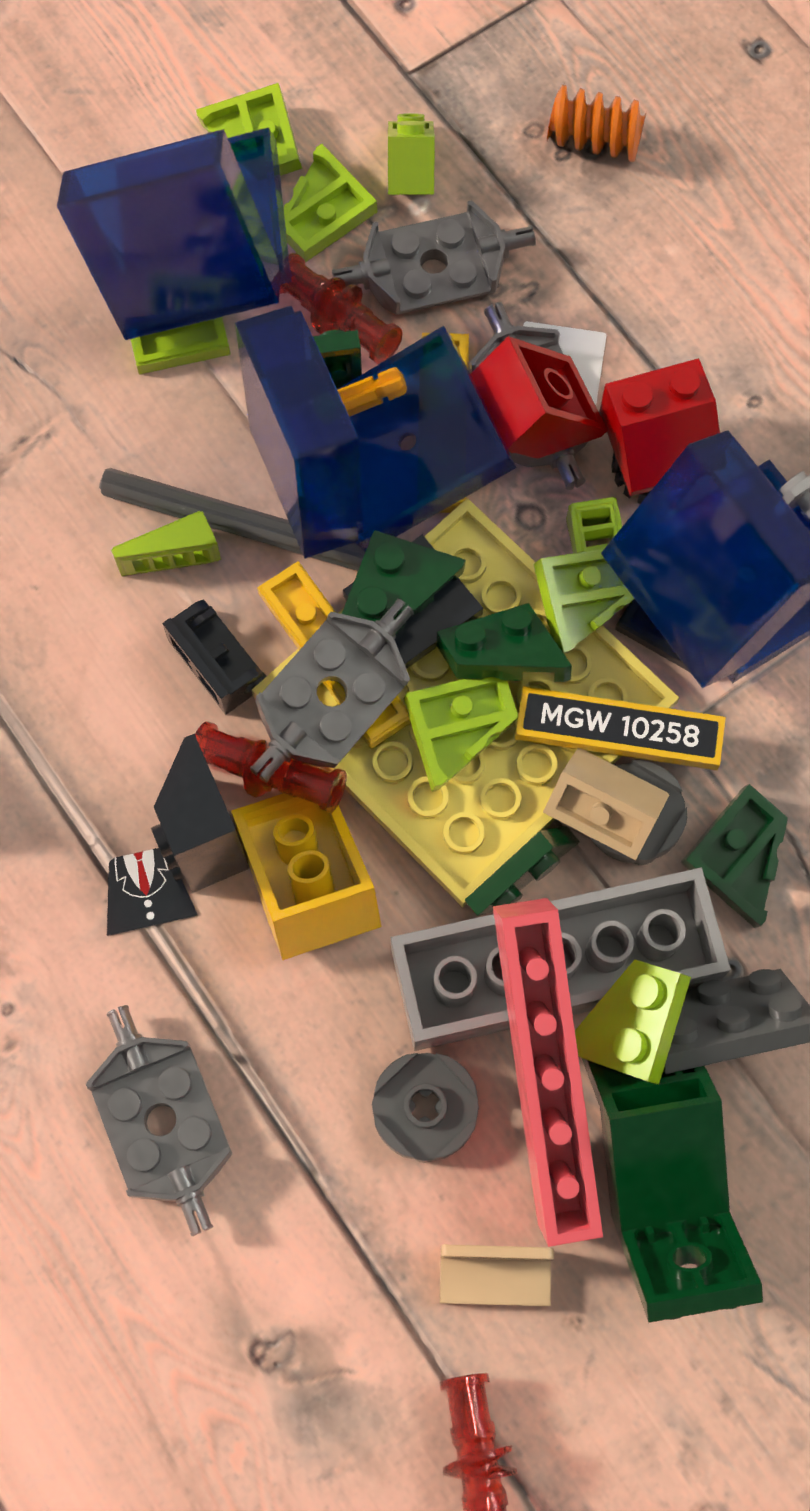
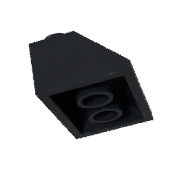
(195, 824)

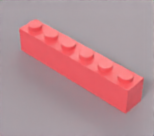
(548, 1071)

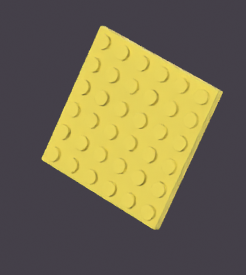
(501, 794)

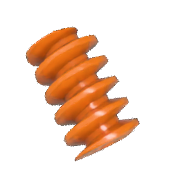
(596, 123)

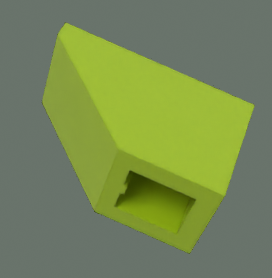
(411, 155)

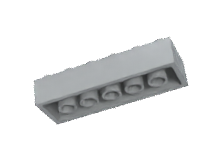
(454, 970)

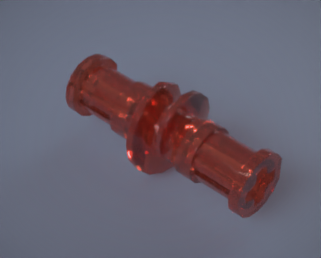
(340, 308)
(291, 778)
(474, 1441)

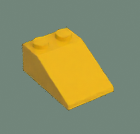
(306, 873)

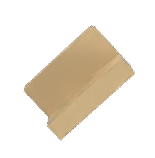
(606, 803)
(495, 1275)

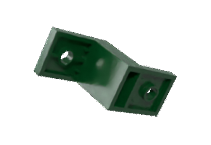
(672, 1192)

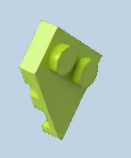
(254, 112)
(325, 205)
(578, 595)
(458, 723)
(635, 1021)

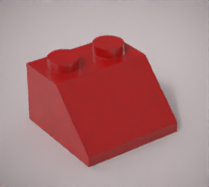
(537, 399)
(656, 418)

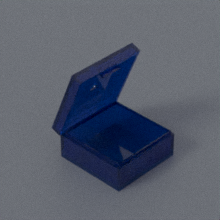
(182, 229)
(349, 473)
(718, 561)

